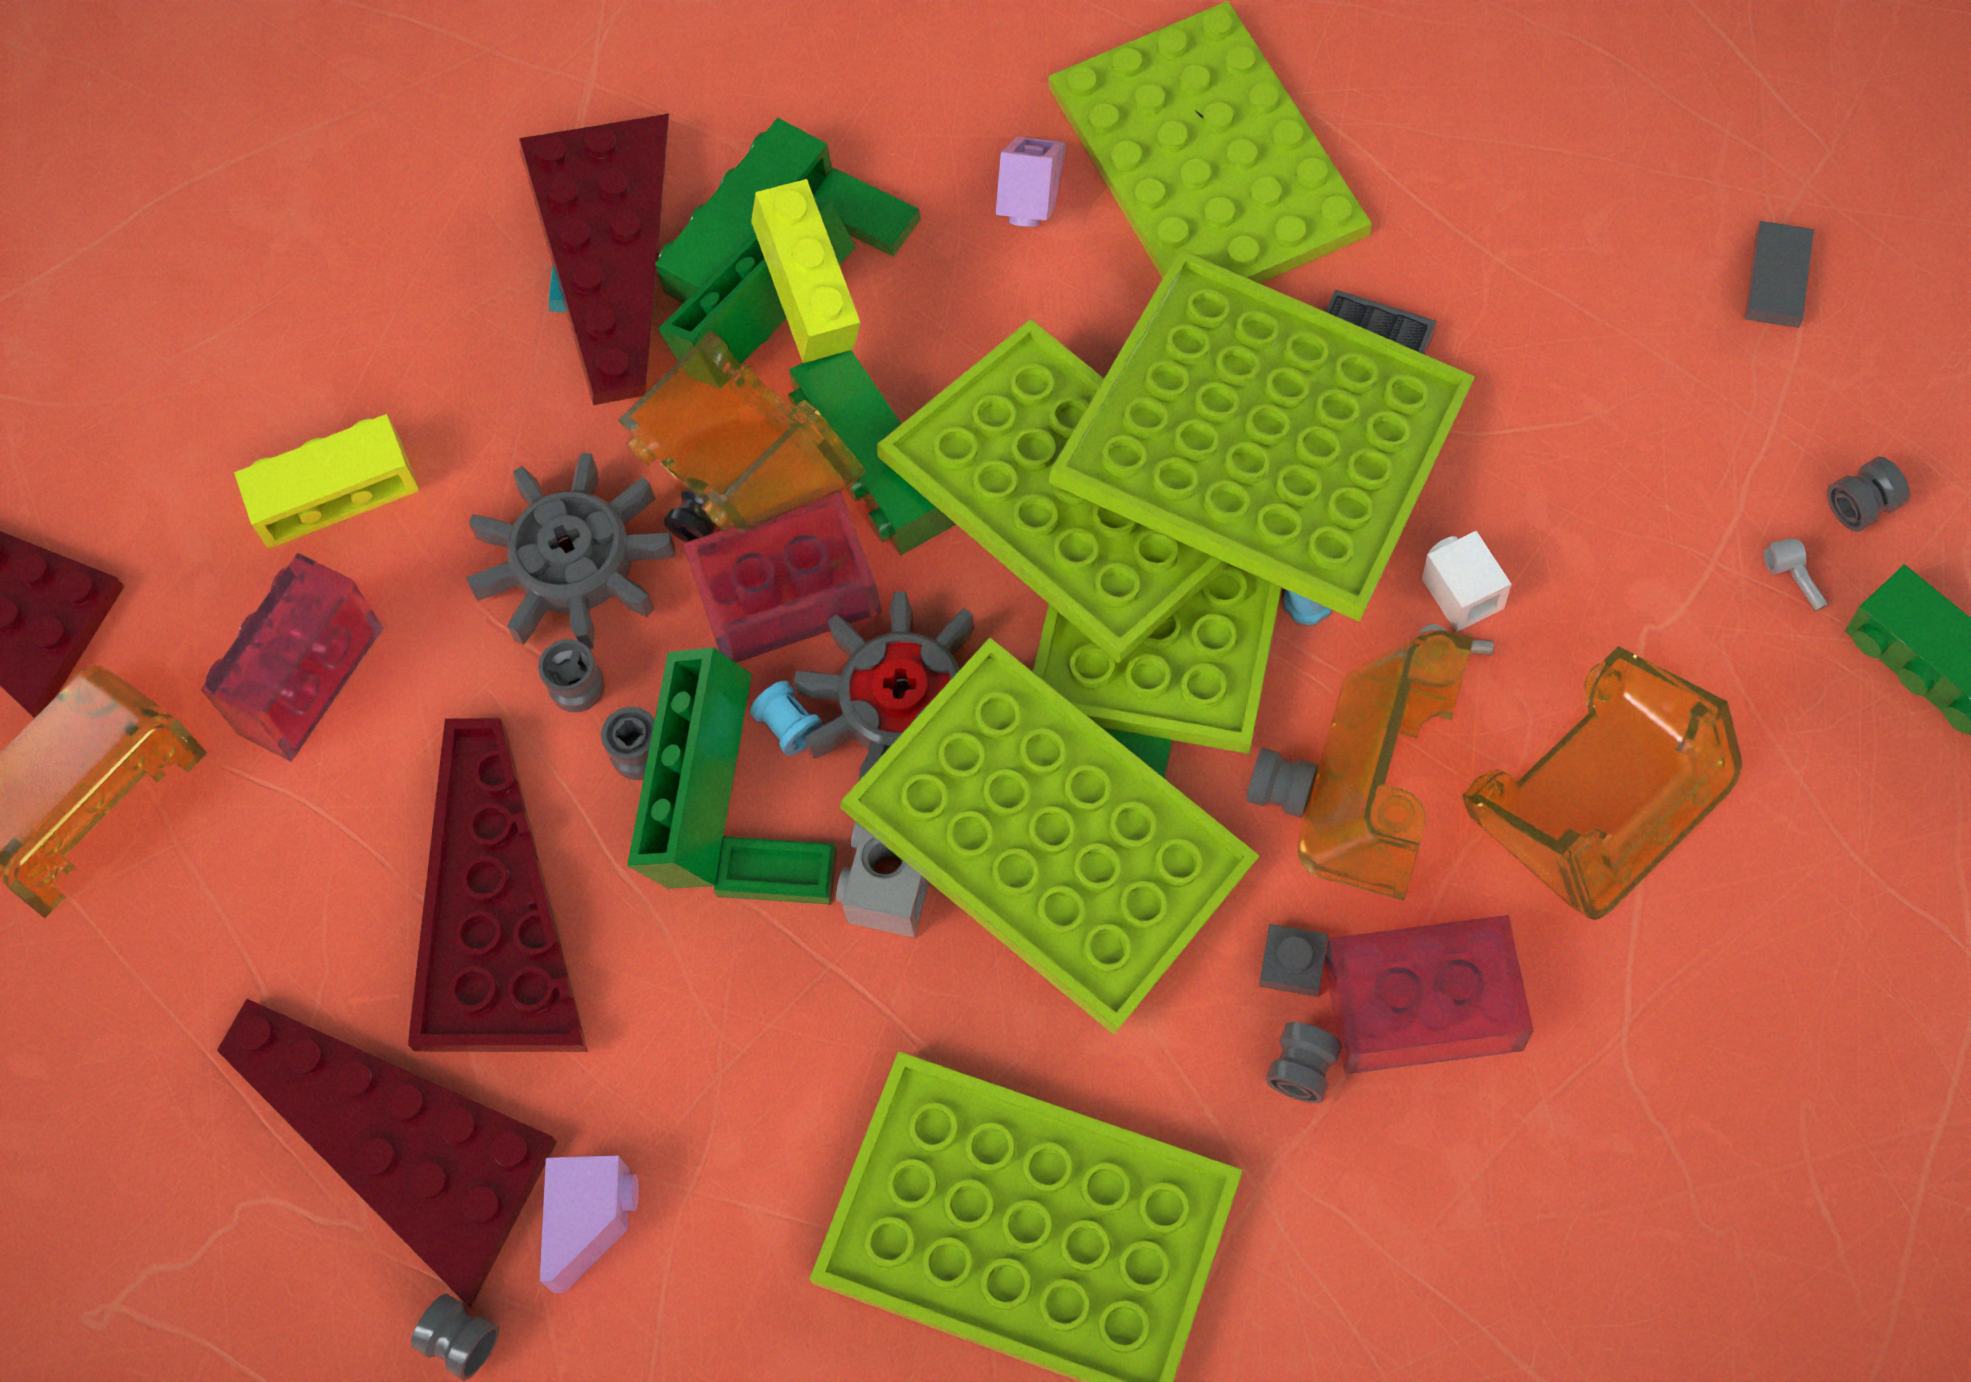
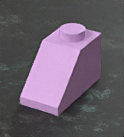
(1029, 180)
(582, 1214)

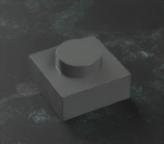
(1293, 960)

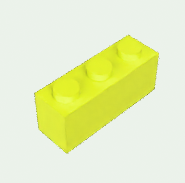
(805, 271)
(326, 481)

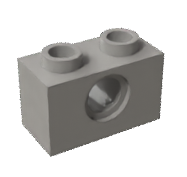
(880, 900)

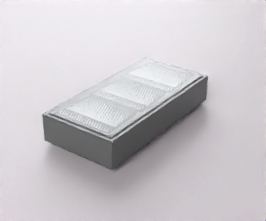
(1383, 320)

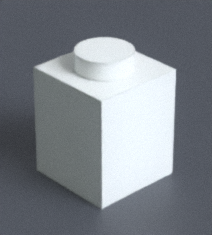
(1465, 580)

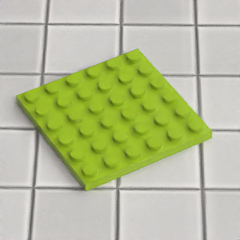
(1264, 433)

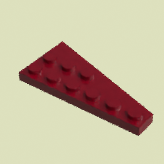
(601, 223)
(46, 618)
(488, 935)
(417, 1153)

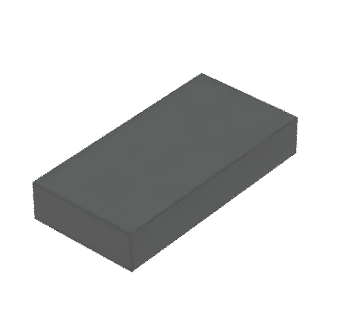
(1779, 274)

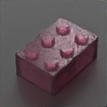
(783, 578)
(292, 656)
(1427, 994)

